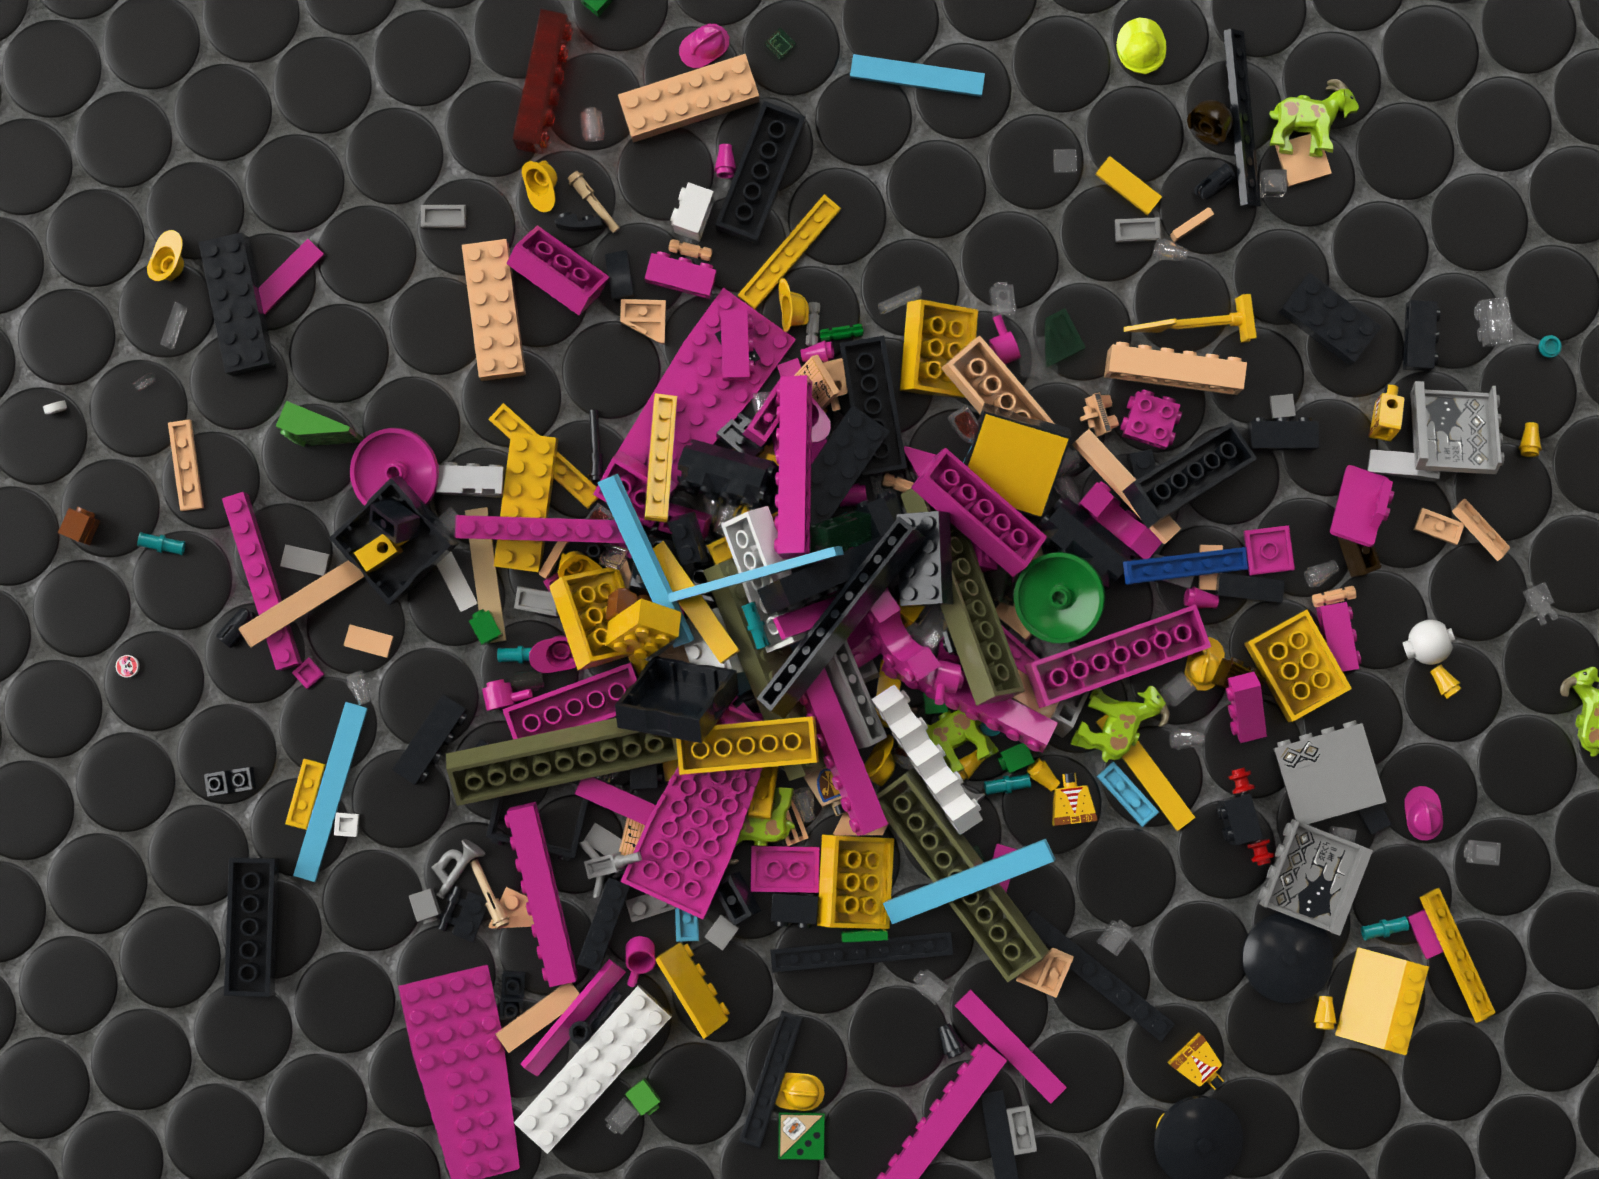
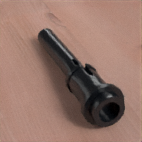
(595, 458)

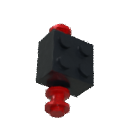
(1241, 818)

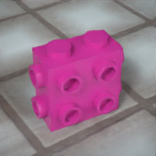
(1151, 419)

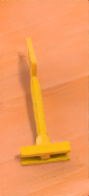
(1243, 318)

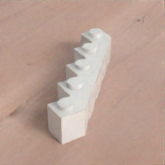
(927, 759)

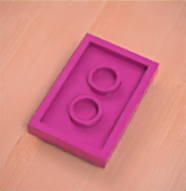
(784, 869)

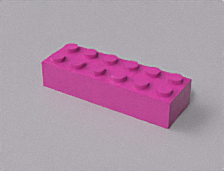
(979, 512)
(571, 705)

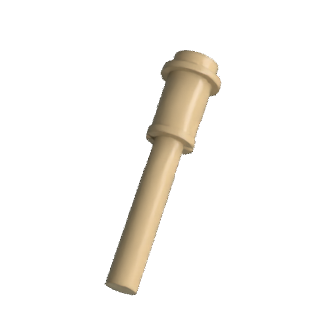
(586, 192)
(498, 916)

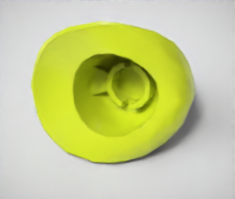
(1141, 45)

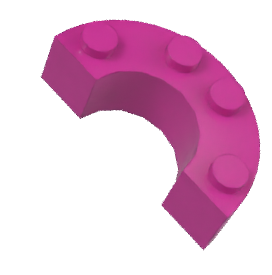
(1123, 524)
(895, 643)

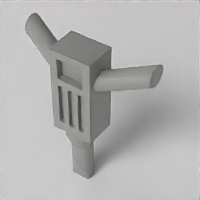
(600, 866)

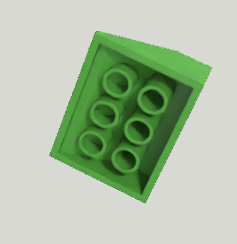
(311, 428)

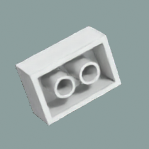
(700, 653)

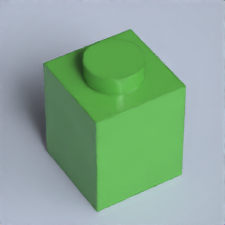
(643, 1097)

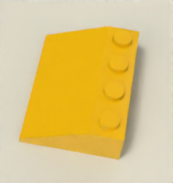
(932, 339)
(582, 611)
(1297, 666)
(855, 881)
(692, 989)
(1381, 1001)

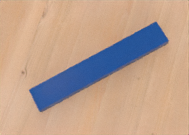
(1185, 565)

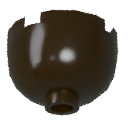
(1211, 121)

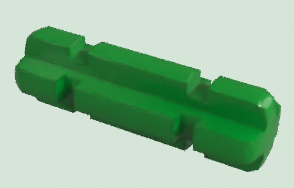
(842, 332)

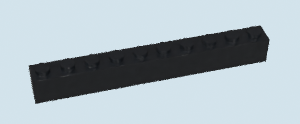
(841, 617)

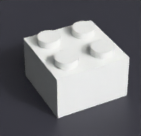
(693, 211)

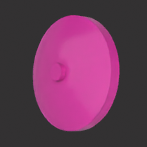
(393, 454)

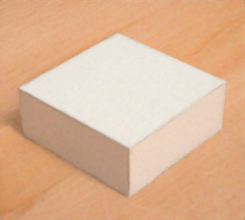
(346, 824)

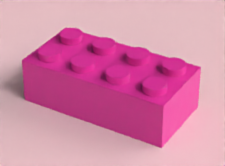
(557, 270)

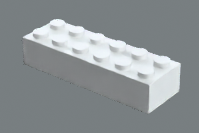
(752, 546)

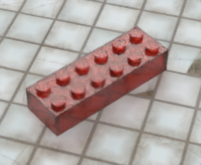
(541, 82)

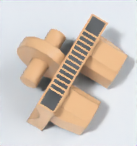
(1096, 414)

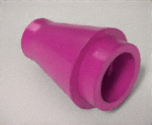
(725, 163)
(822, 349)
(1200, 598)

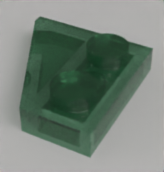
(1060, 338)

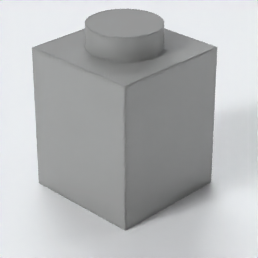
(425, 905)
(721, 932)

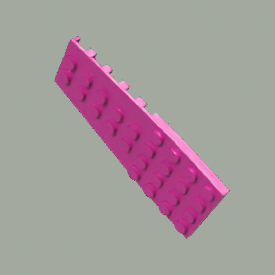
(696, 379)
(694, 833)
(463, 1070)

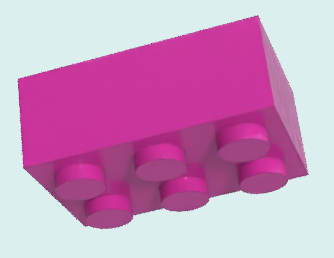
(634, 478)

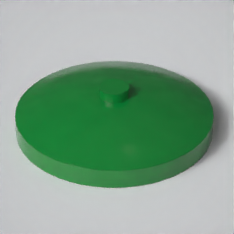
(1059, 597)

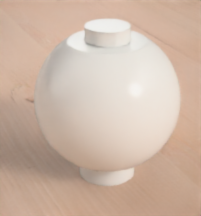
(1429, 642)

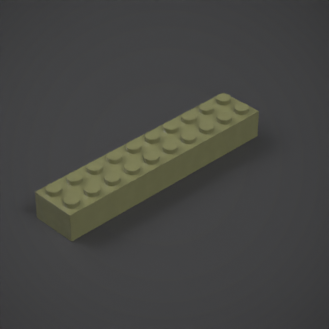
(974, 621)
(756, 663)
(552, 759)
(944, 852)

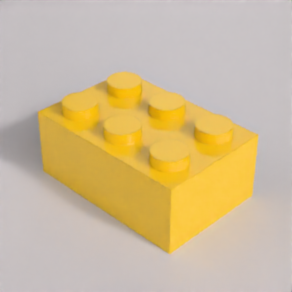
(643, 629)

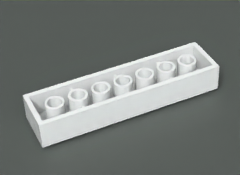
(593, 1069)

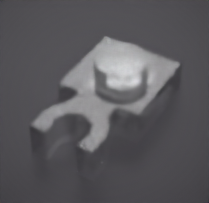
(1540, 599)

